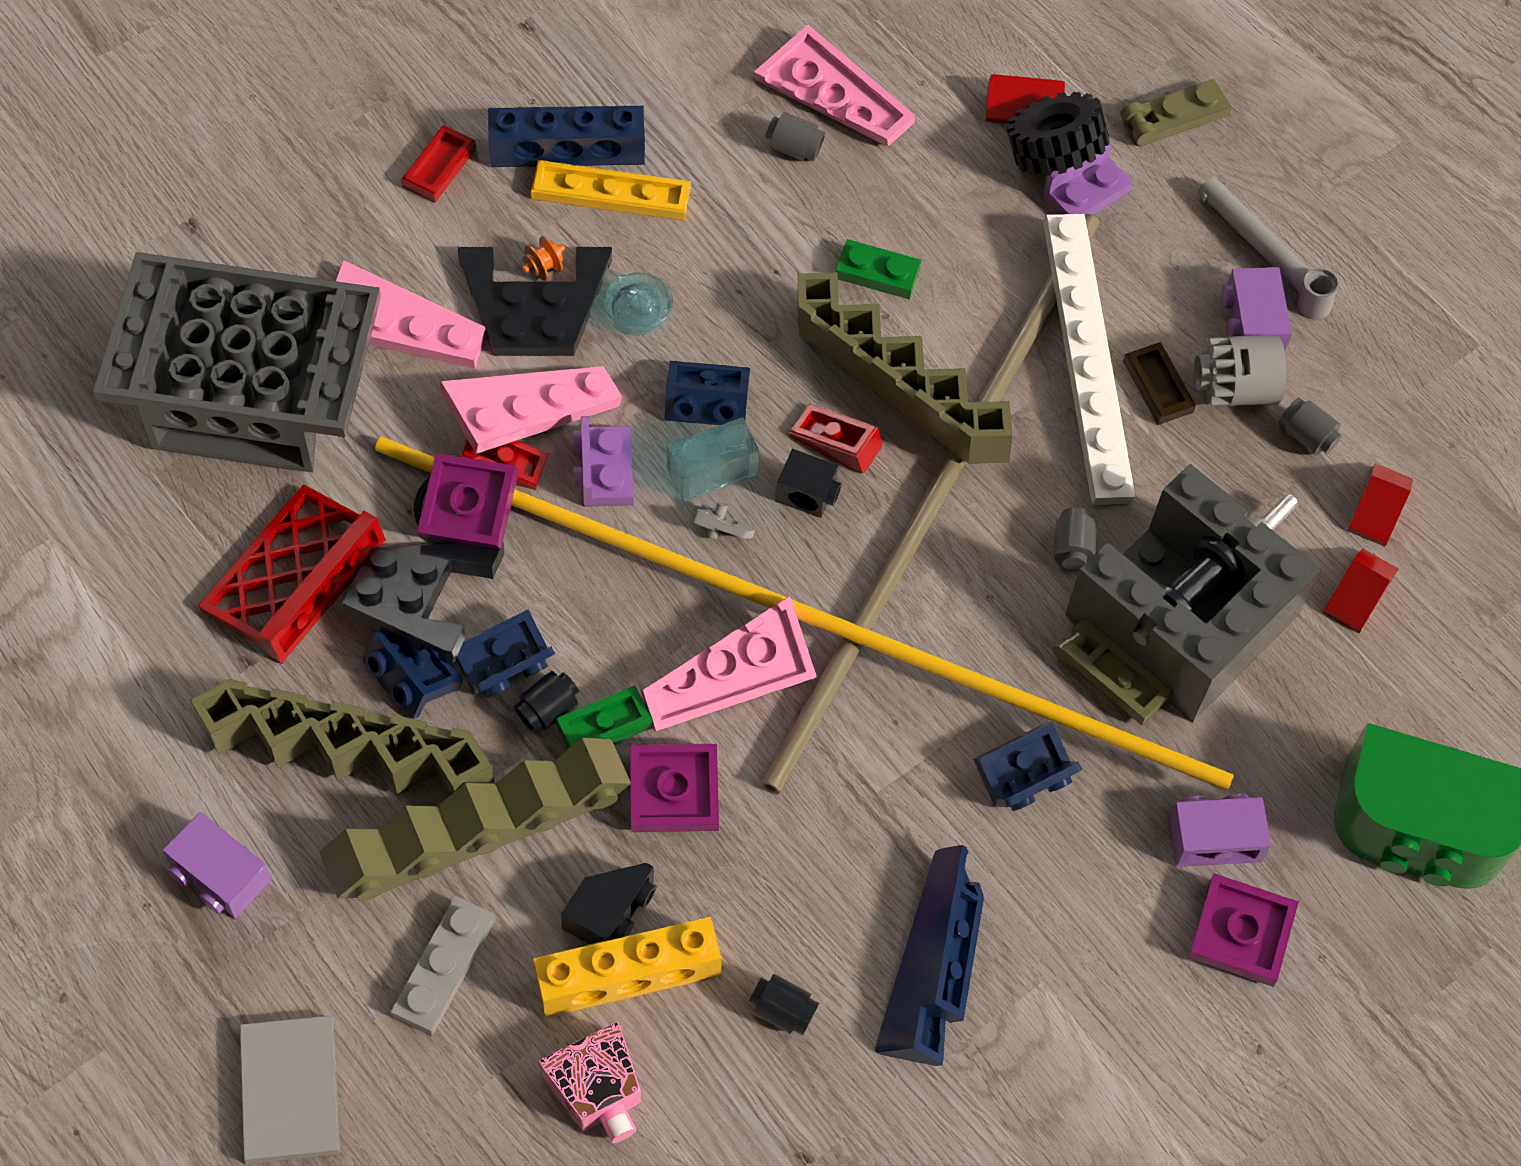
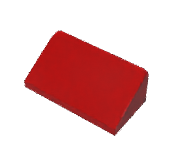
(1010, 93)

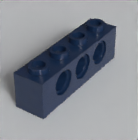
(566, 135)

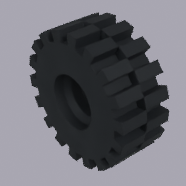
(1058, 133)

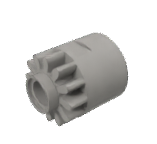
(1241, 370)

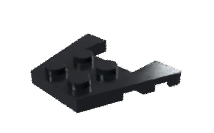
(534, 315)
(402, 585)

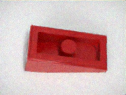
(838, 437)
(526, 458)

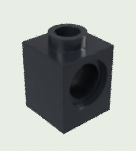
(808, 483)

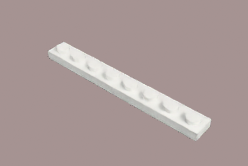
(1088, 360)

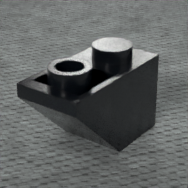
(607, 902)

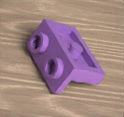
(1088, 187)
(605, 464)

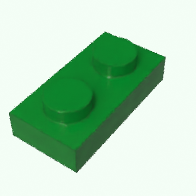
(878, 269)
(609, 718)

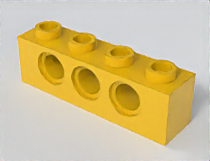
(627, 967)

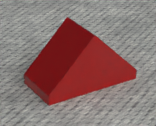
(1380, 504)
(1360, 590)

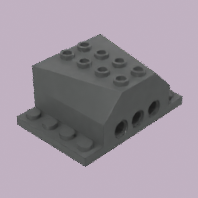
(237, 358)

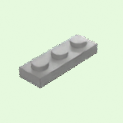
(443, 965)

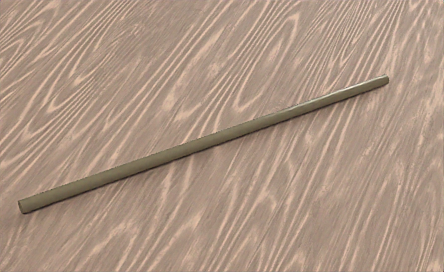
(907, 545)

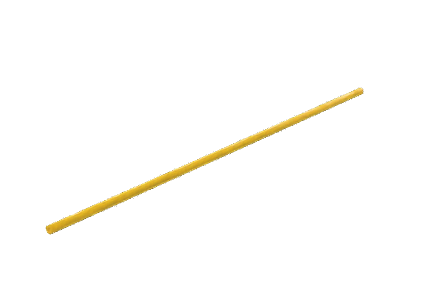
(843, 628)

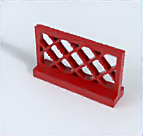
(317, 584)

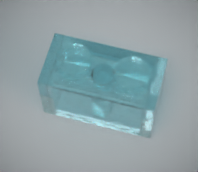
(712, 459)

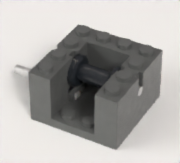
(1160, 596)

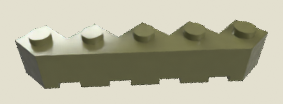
(897, 374)
(343, 735)
(475, 820)

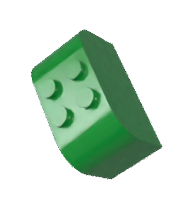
(1428, 809)

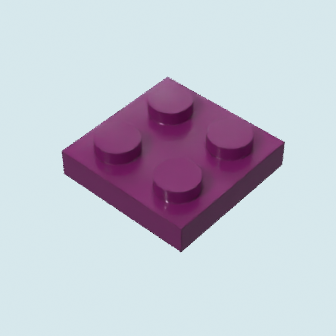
(468, 501)
(674, 788)
(1243, 930)

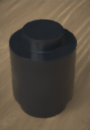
(546, 701)
(783, 1004)

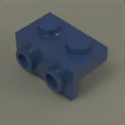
(502, 653)
(1026, 767)

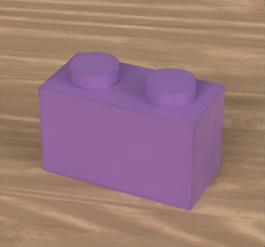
(1256, 303)
(1219, 831)
(216, 866)

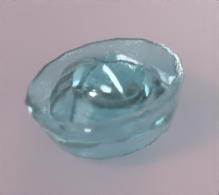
(638, 303)

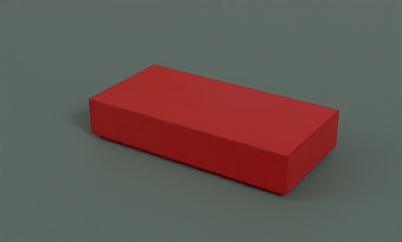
(439, 163)

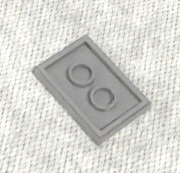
(289, 1089)

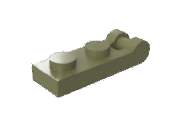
(1176, 112)
(1113, 671)

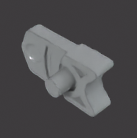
(716, 520)

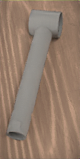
(1304, 279)

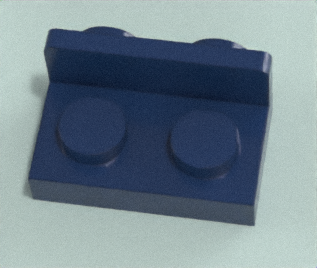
(706, 393)
(409, 674)

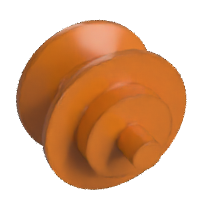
(543, 258)

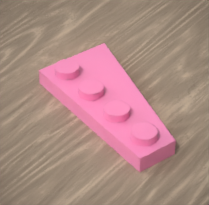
(830, 83)
(416, 324)
(522, 405)
(740, 667)

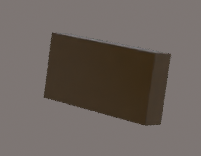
(1159, 383)

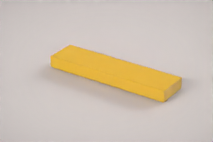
(611, 190)

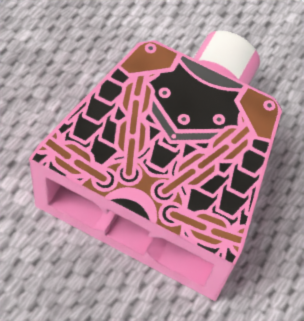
(596, 1082)

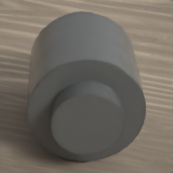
(795, 137)
(1311, 426)
(1075, 538)

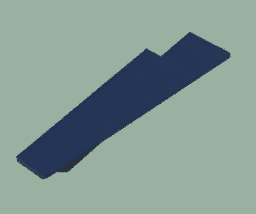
(935, 963)

